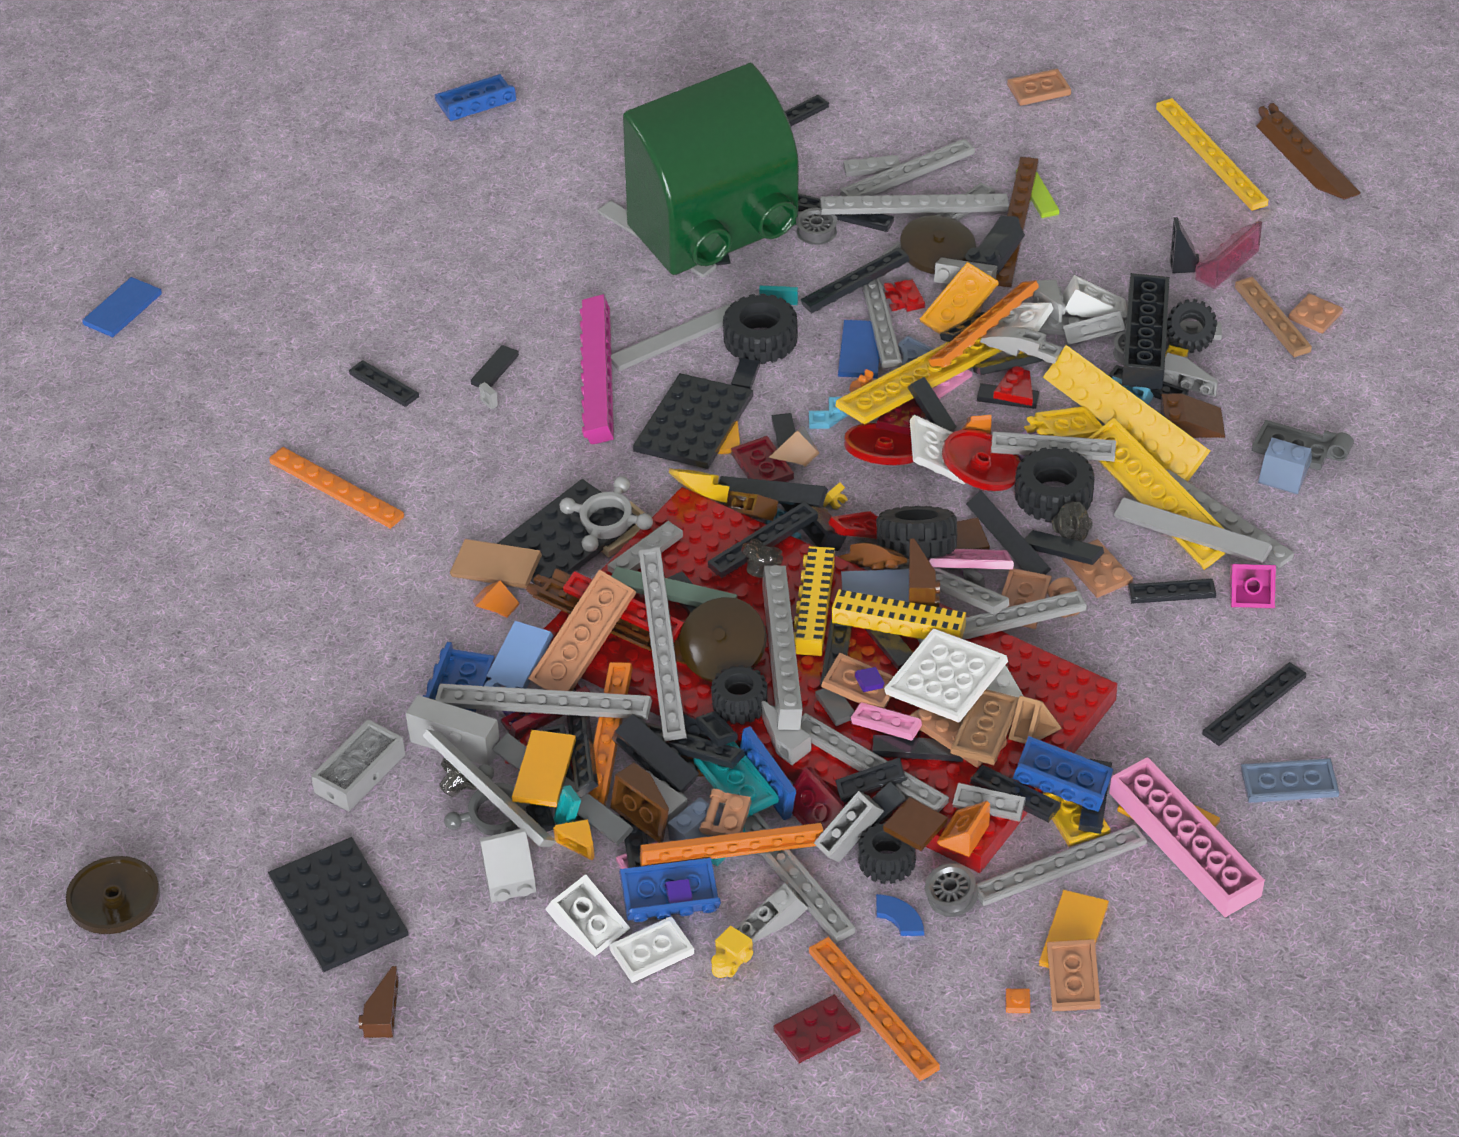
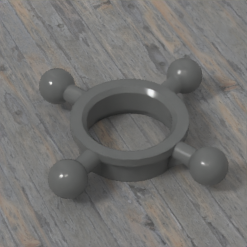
(454, 820)

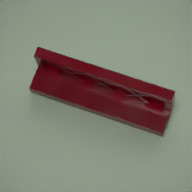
(532, 721)

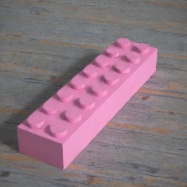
(1186, 837)

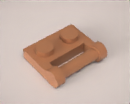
(733, 815)

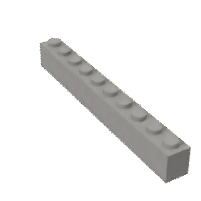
(782, 648)

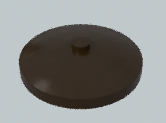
(935, 238)
(721, 636)
(112, 895)

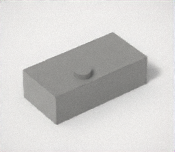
(465, 729)

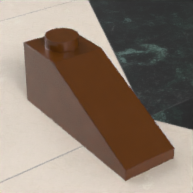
(752, 505)
(380, 1008)

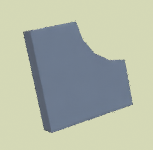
(912, 349)

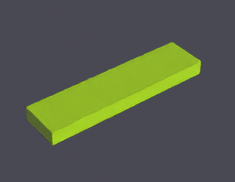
(1042, 199)

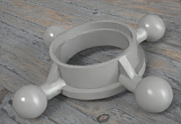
(603, 500)

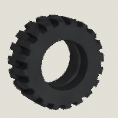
(760, 312)
(1055, 466)
(930, 527)

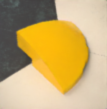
(701, 483)

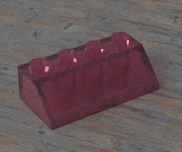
(1229, 256)

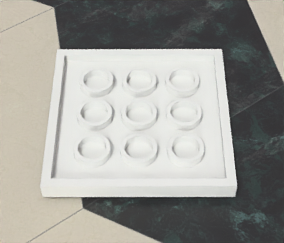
(946, 675)

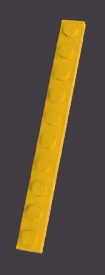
(1212, 154)

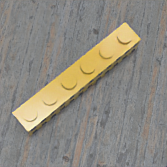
(814, 600)
(895, 615)

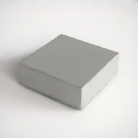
(488, 395)

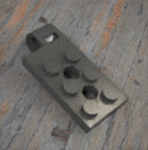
(1327, 446)

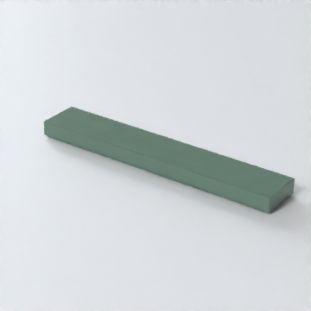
(676, 590)

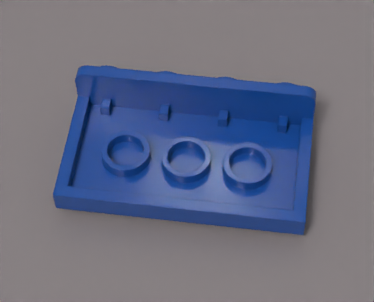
(475, 97)
(459, 669)
(1063, 774)
(646, 891)

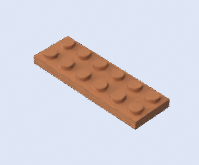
(582, 634)

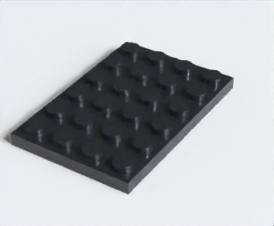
(693, 421)
(561, 534)
(337, 904)

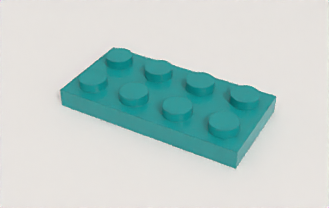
(741, 780)

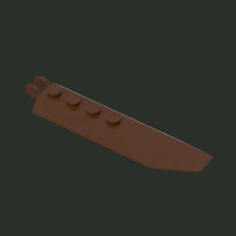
(1304, 153)
(552, 593)

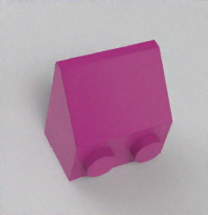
(1252, 585)

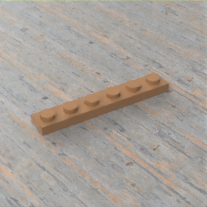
(1273, 317)

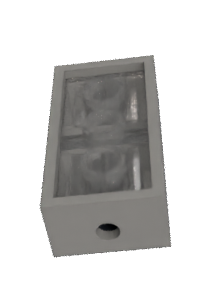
(358, 765)

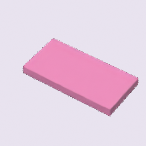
(974, 559)

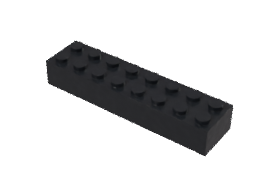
(1145, 331)

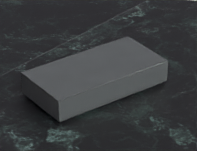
(835, 706)

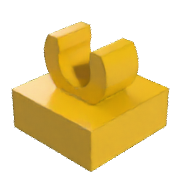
(834, 495)

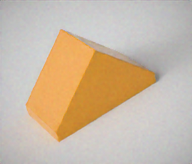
(575, 837)

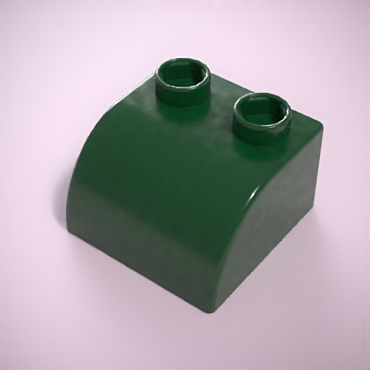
(710, 169)

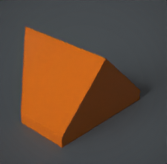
(980, 423)
(496, 599)

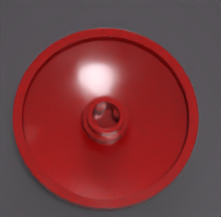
(878, 445)
(970, 459)

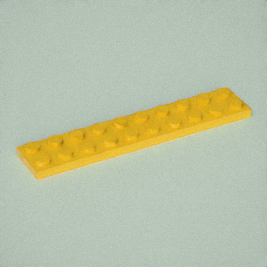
(892, 391)
(1111, 400)
(1154, 486)

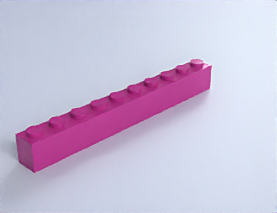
(596, 370)

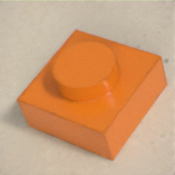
(1017, 1000)

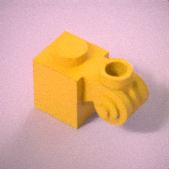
(731, 951)

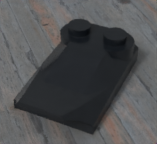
(998, 243)

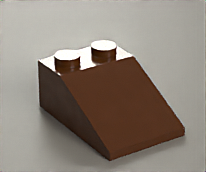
(1193, 415)
(922, 578)
(640, 801)

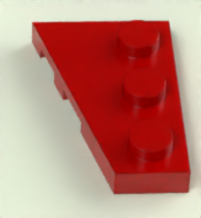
(1015, 387)
(855, 524)

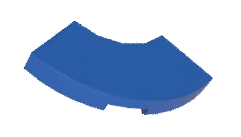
(900, 914)

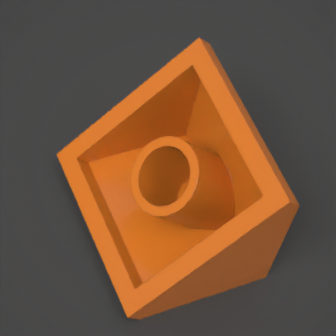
(966, 828)

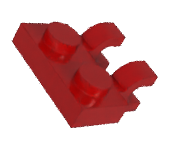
(904, 295)

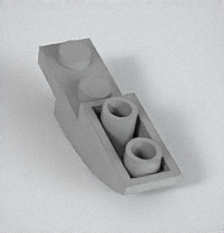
(1016, 339)

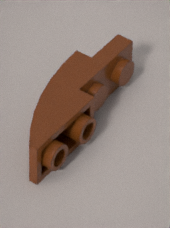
(873, 556)

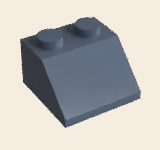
(1285, 465)
(688, 822)

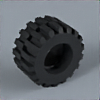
(1194, 311)
(739, 694)
(884, 866)

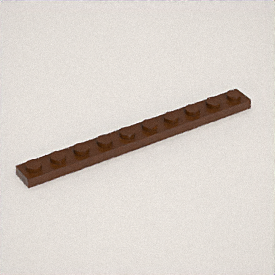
(1019, 208)

